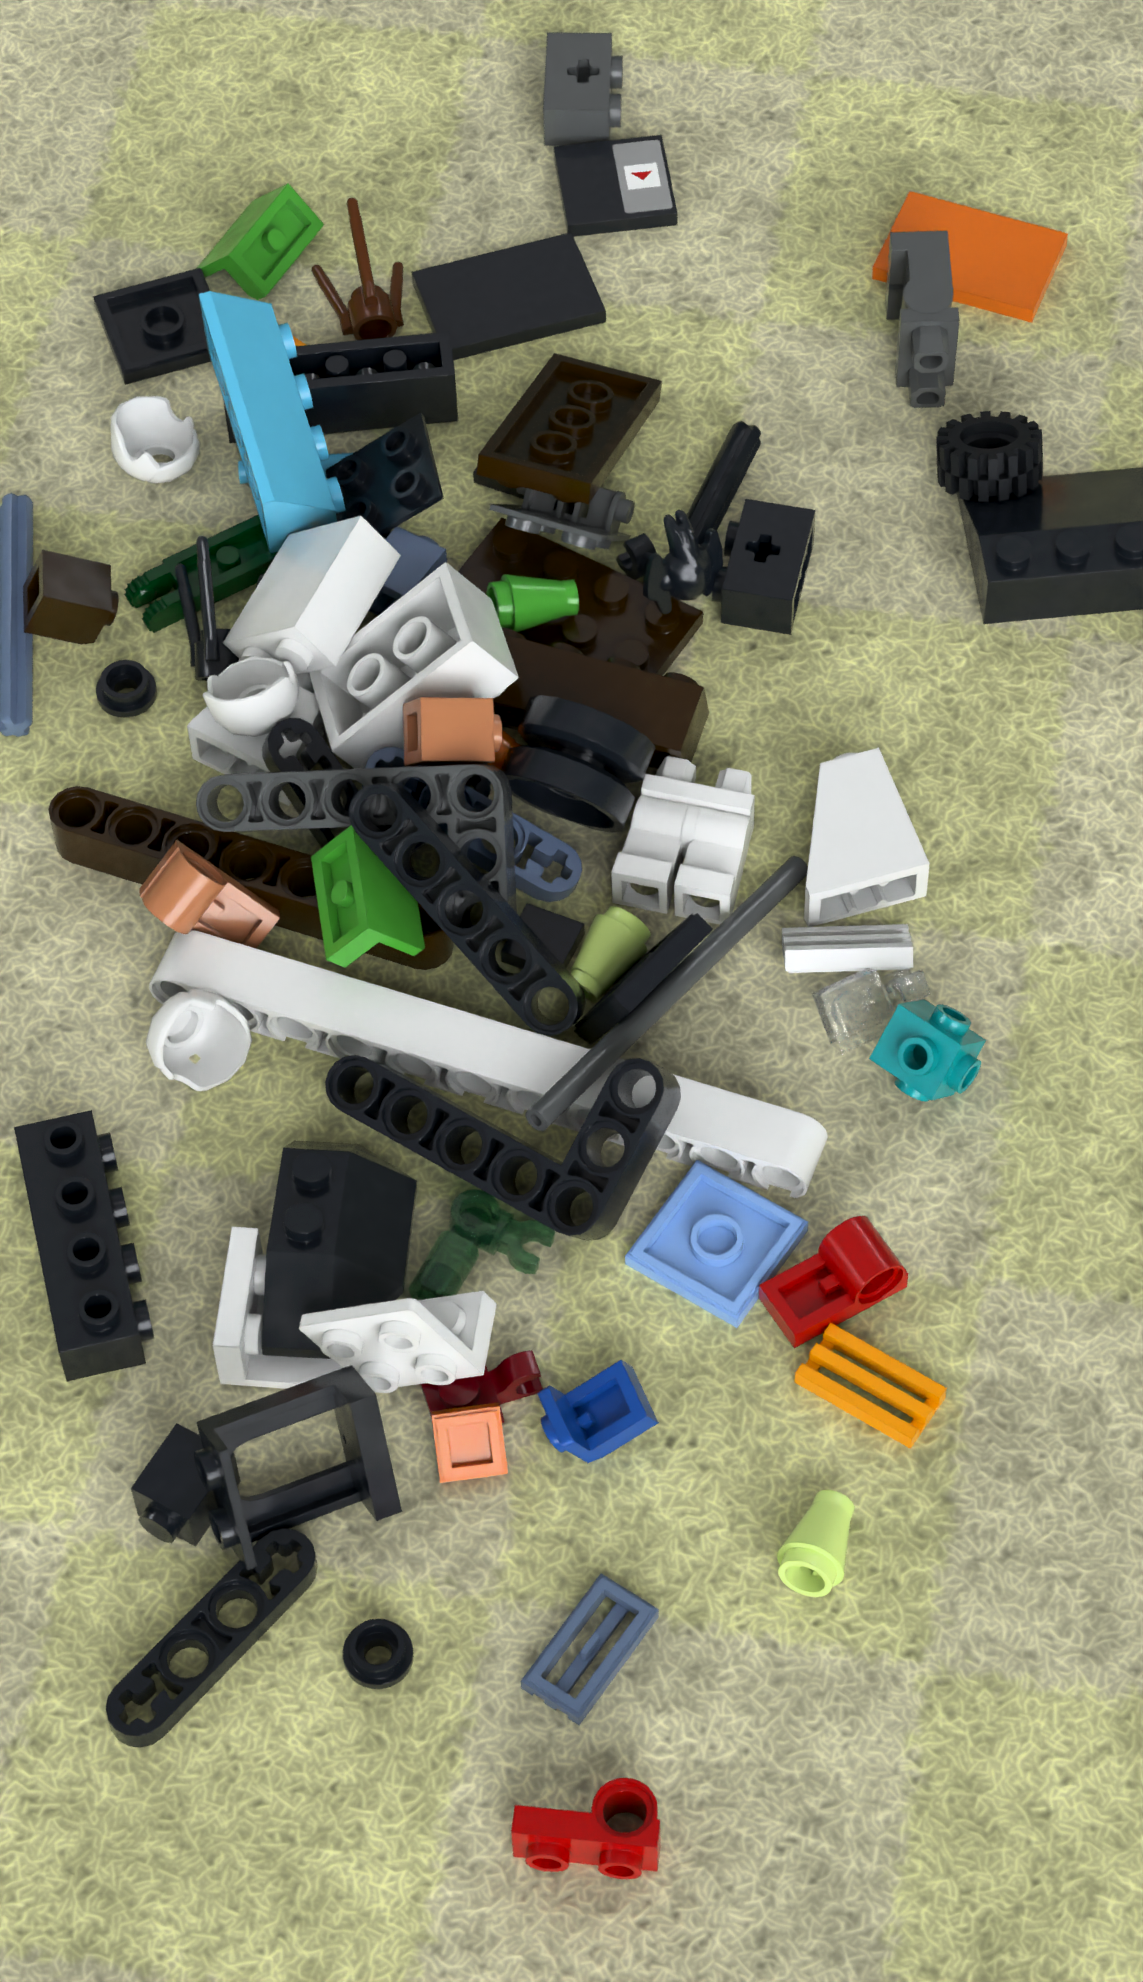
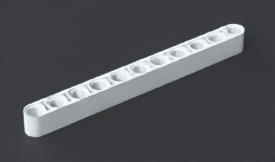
(480, 1056)

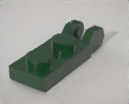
(236, 563)

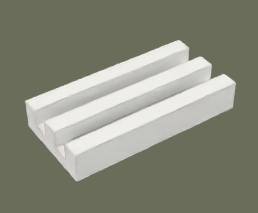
(847, 948)

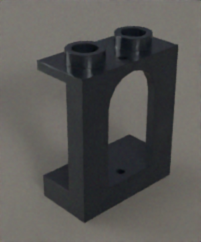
(363, 1477)

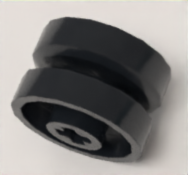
(577, 763)

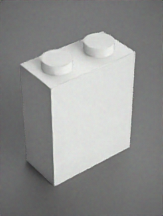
(314, 595)

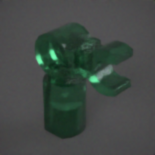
(474, 1224)

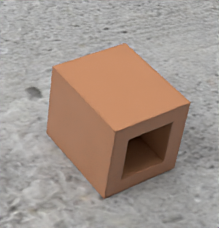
(450, 731)

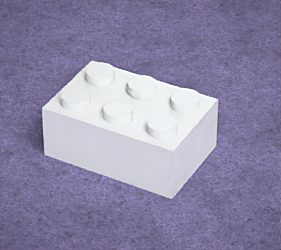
(427, 644)

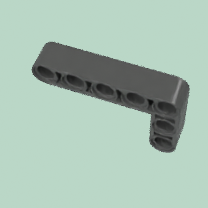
(324, 810)

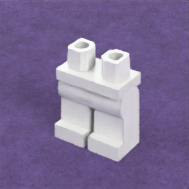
(689, 822)

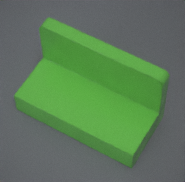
(264, 241)
(362, 902)

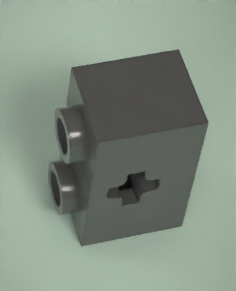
(579, 88)

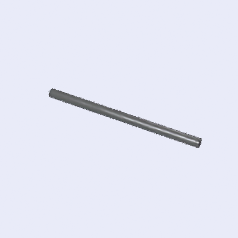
(665, 994)

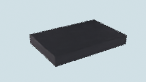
(510, 296)

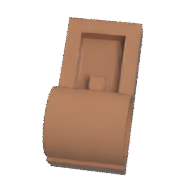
(198, 896)

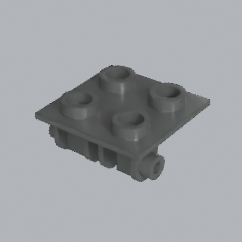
(588, 526)

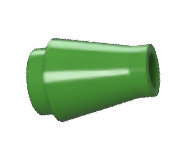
(532, 601)

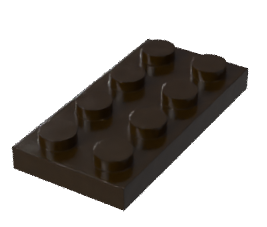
(569, 429)
(612, 610)

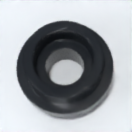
(124, 675)
(373, 1634)

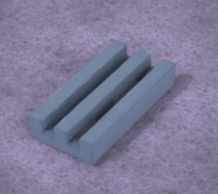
(558, 1695)

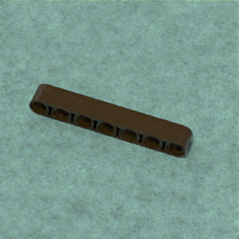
(133, 838)

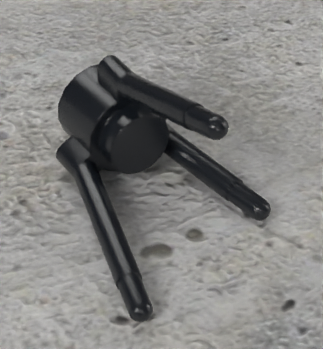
(206, 646)

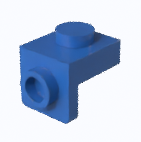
(597, 1413)

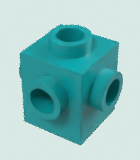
(929, 1050)

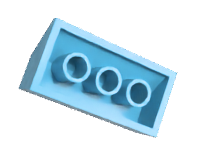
(269, 416)

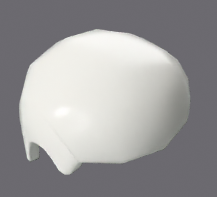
(150, 428)
(252, 695)
(203, 1026)

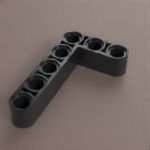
(504, 1153)

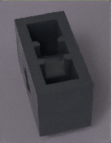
(765, 566)

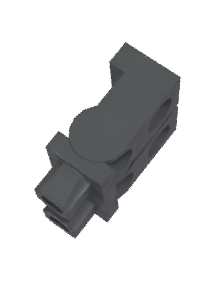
(921, 298)

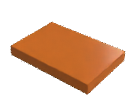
(993, 258)

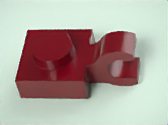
(509, 1381)

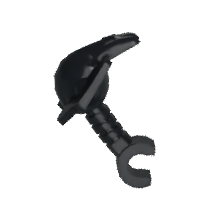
(683, 572)

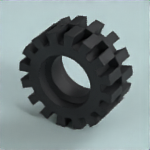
(989, 456)

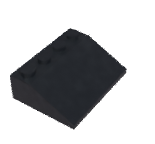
(1059, 547)

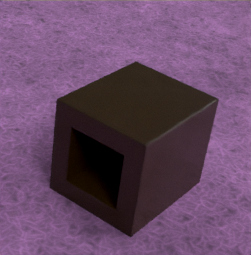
(68, 598)

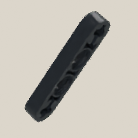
(204, 1631)

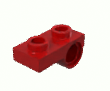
(835, 1284)
(558, 1836)

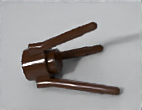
(370, 310)

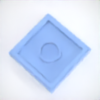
(716, 1243)

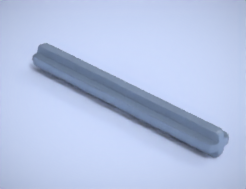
(15, 644)

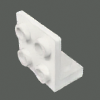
(240, 1324)
(407, 1339)

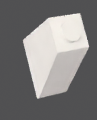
(861, 842)

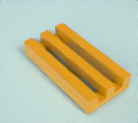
(883, 1364)

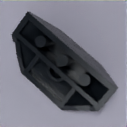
(333, 1238)

